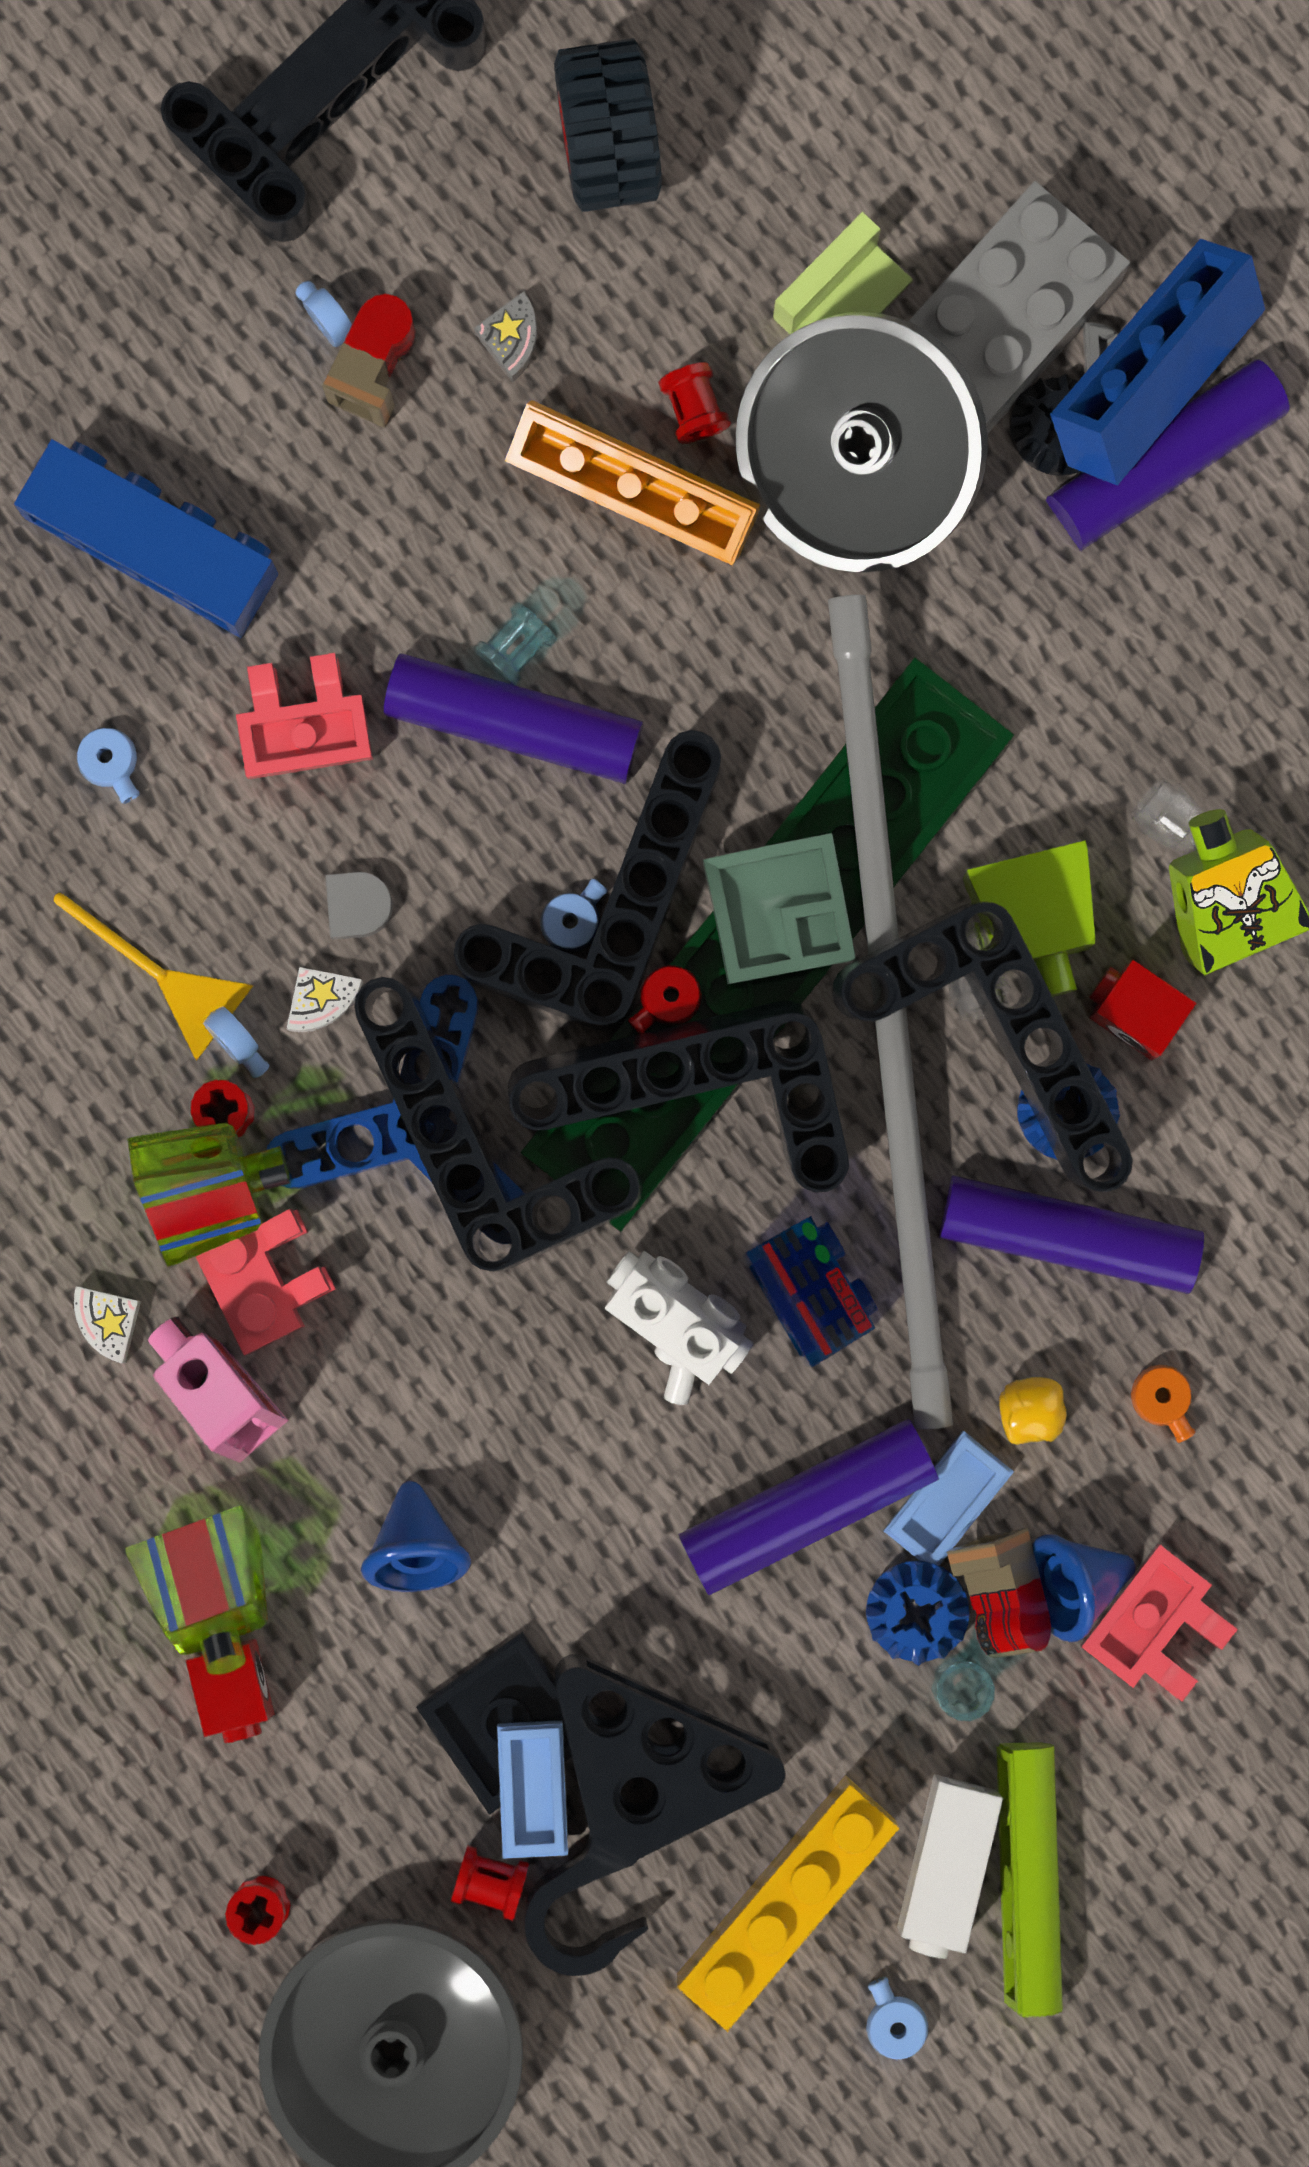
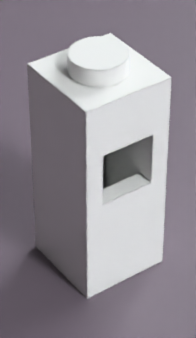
(949, 1866)

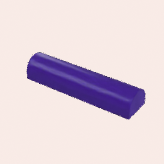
(1189, 444)
(512, 718)
(1072, 1235)
(808, 1506)

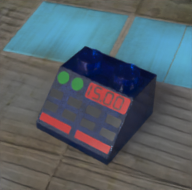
(811, 1291)

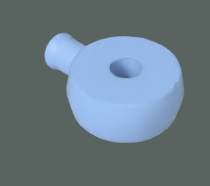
(324, 312)
(117, 770)
(577, 905)
(236, 1041)
(890, 2011)

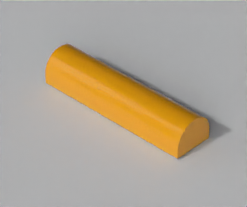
(632, 482)

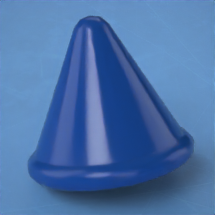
(414, 1547)
(1089, 1572)

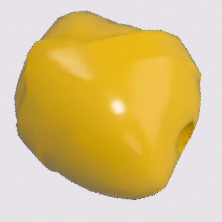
(1032, 1410)

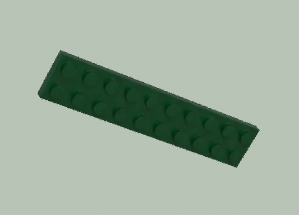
(930, 760)

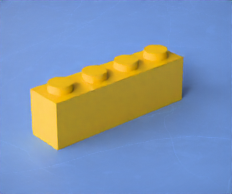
(786, 1903)

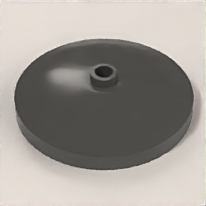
(807, 451)
(352, 2103)

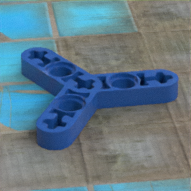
(383, 1121)

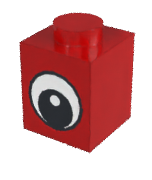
(1140, 1008)
(234, 1700)

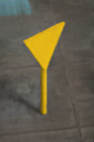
(187, 994)

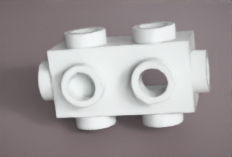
(688, 1328)

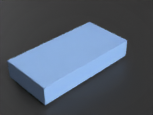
(943, 1511)
(532, 1789)

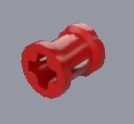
(694, 402)
(207, 1098)
(490, 1882)
(238, 1914)

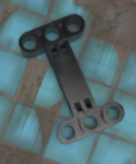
(308, 97)

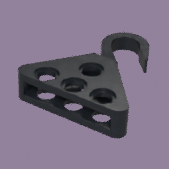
(622, 1832)

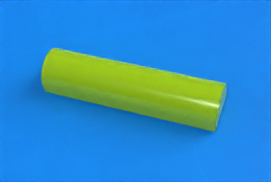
(1029, 1879)

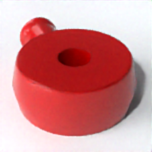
(660, 1010)

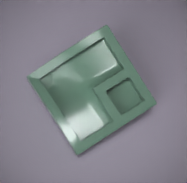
(779, 908)

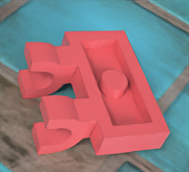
(306, 734)
(251, 1288)
(1147, 1617)

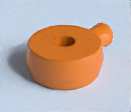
(1171, 1411)

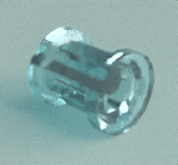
(536, 637)
(982, 1691)

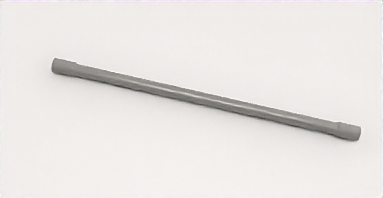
(928, 1372)

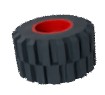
(608, 124)

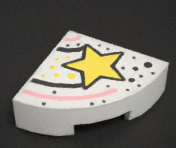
(320, 999)
(106, 1321)

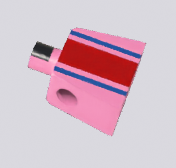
(230, 1407)

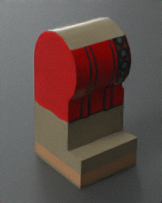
(367, 357)
(1004, 1592)

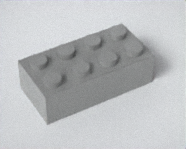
(1021, 297)

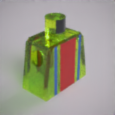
(201, 1187)
(206, 1585)

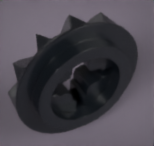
(1030, 425)

